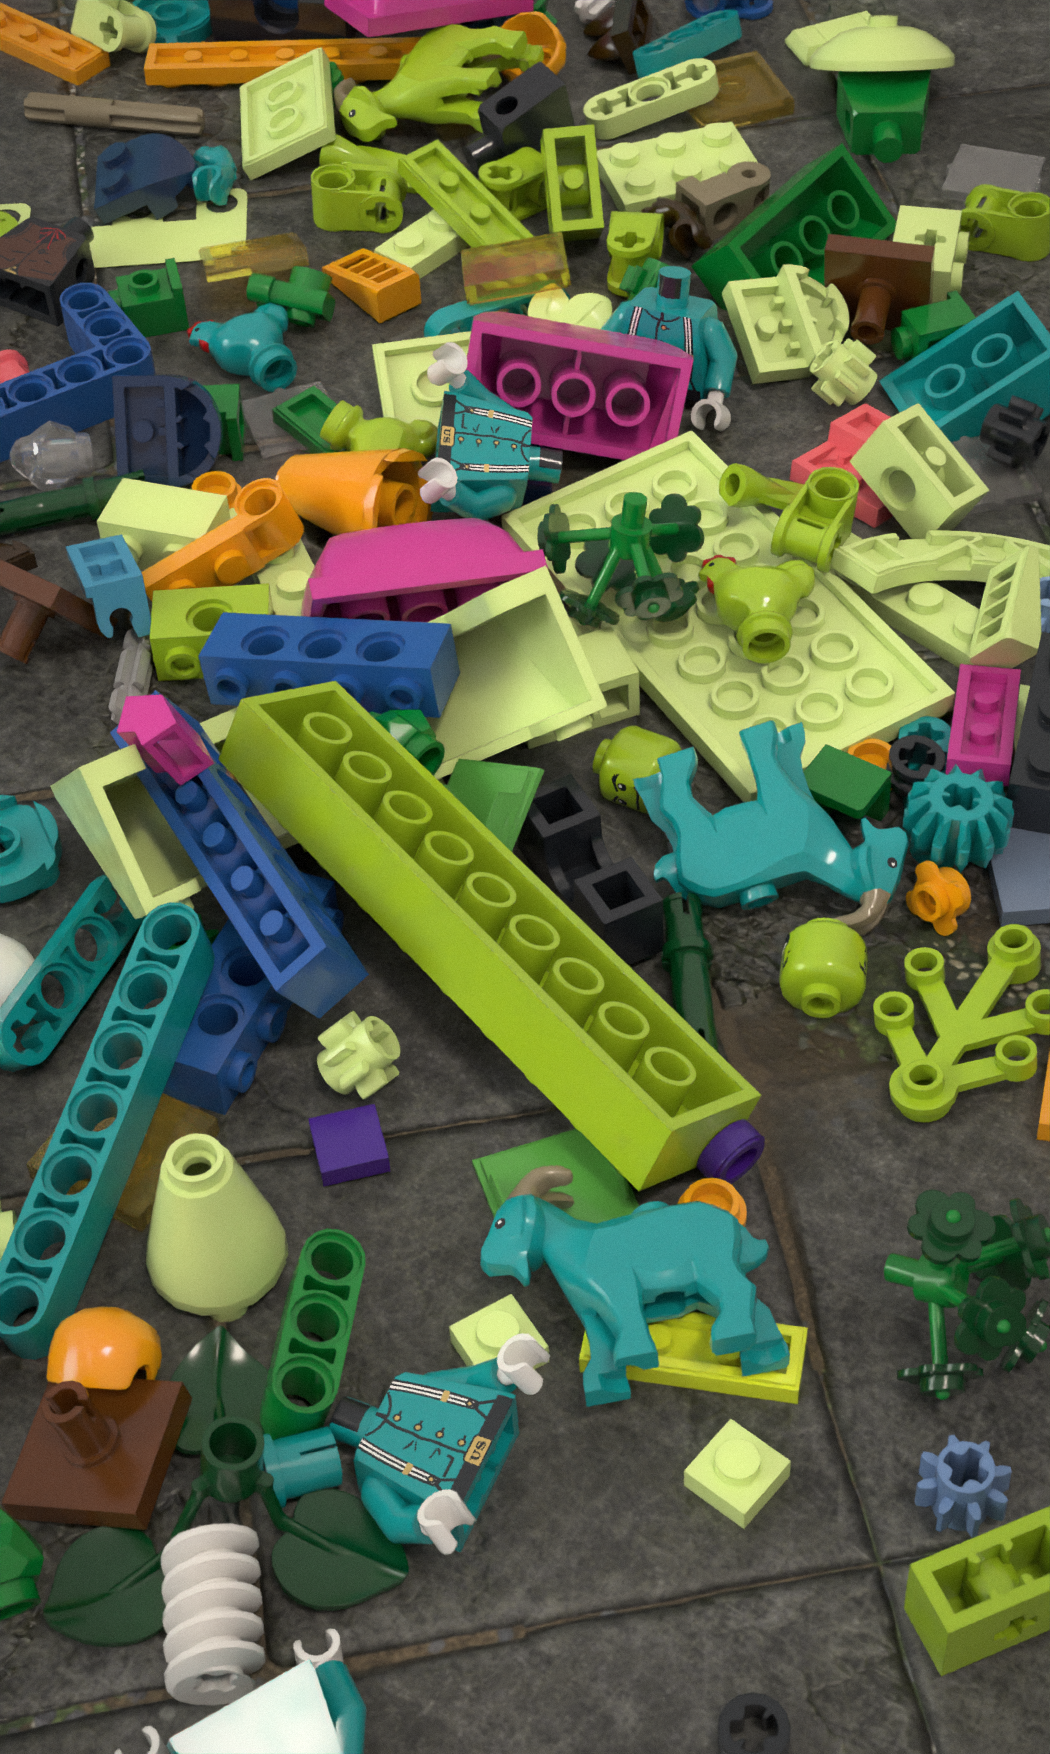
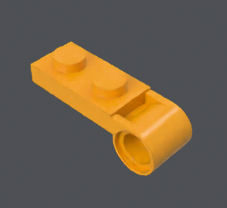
(236, 549)

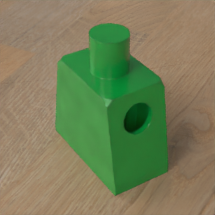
(883, 111)

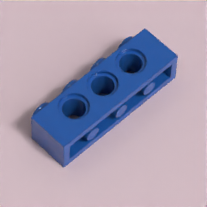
(375, 661)
(234, 1019)

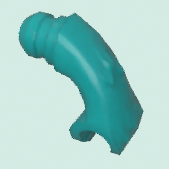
(215, 174)

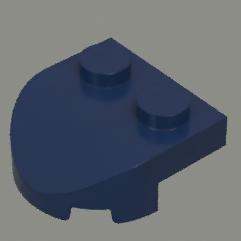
(142, 174)
(165, 428)

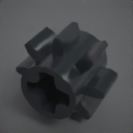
(1014, 432)

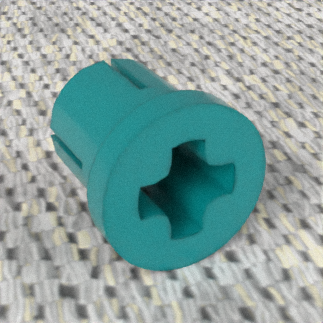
(302, 1463)

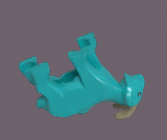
(768, 841)
(637, 1273)

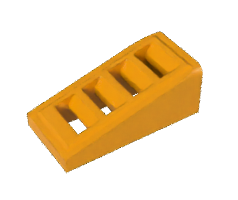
(376, 283)

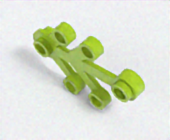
(929, 1085)

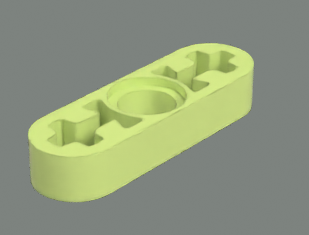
(677, 86)

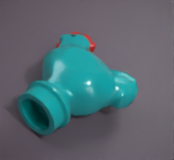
(250, 346)

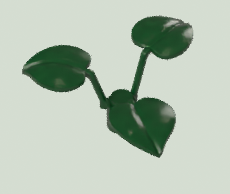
(326, 1560)

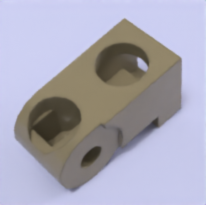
(727, 197)

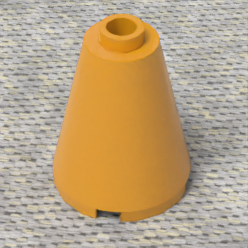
(356, 488)

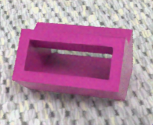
(179, 748)

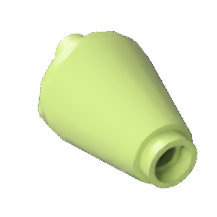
(211, 1233)

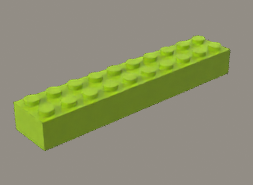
(487, 931)

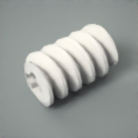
(211, 1614)

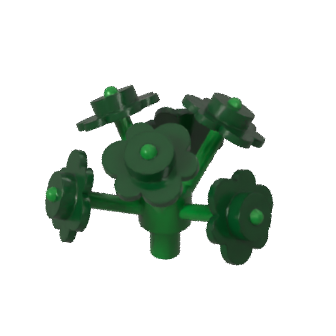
(627, 547)
(1001, 1252)

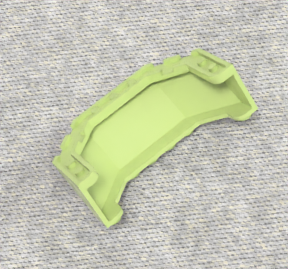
(515, 682)

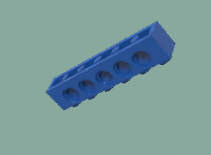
(255, 882)

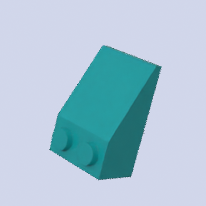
(977, 367)

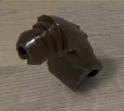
(685, 227)

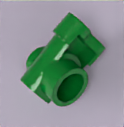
(303, 297)

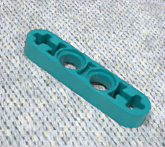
(73, 972)

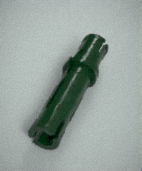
(60, 504)
(687, 960)

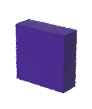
(349, 1145)

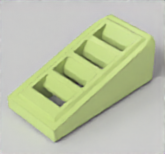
(1009, 613)

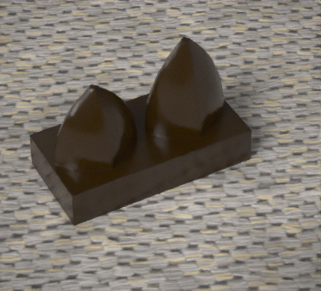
(621, 31)

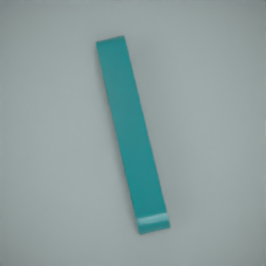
(108, 1154)

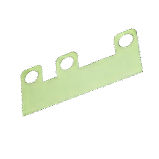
(152, 240)

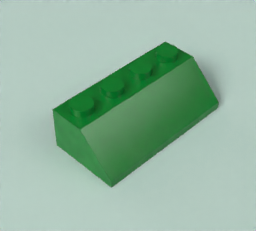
(795, 224)

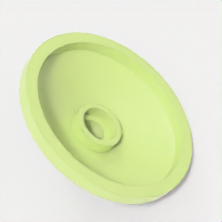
(882, 48)

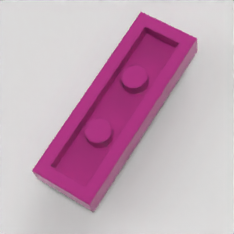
(984, 721)

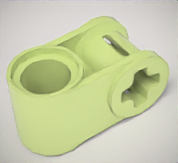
(113, 25)

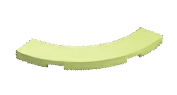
(943, 555)

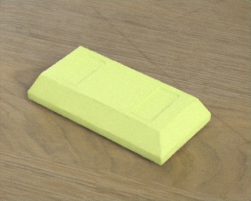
(806, 40)

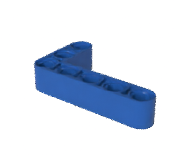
(80, 386)

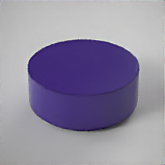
(731, 1152)

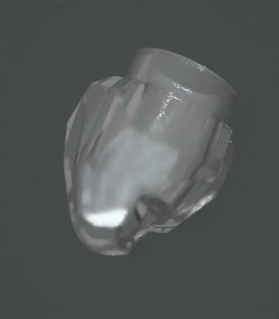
(52, 456)

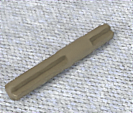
(114, 114)

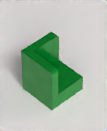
(848, 784)

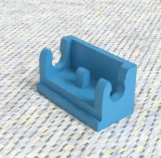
(111, 581)

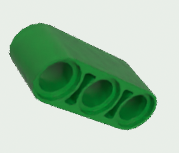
(316, 1307)

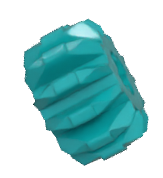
(958, 818)

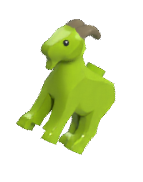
(436, 80)

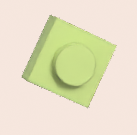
(486, 1331)
(737, 1473)

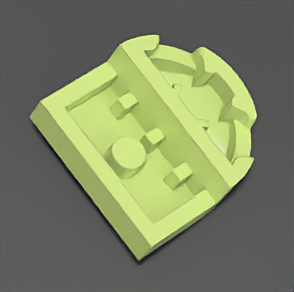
(784, 322)

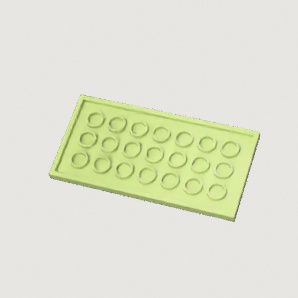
(844, 666)

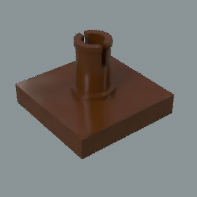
(878, 281)
(35, 603)
(98, 1454)

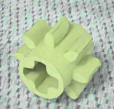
(843, 372)
(358, 1055)

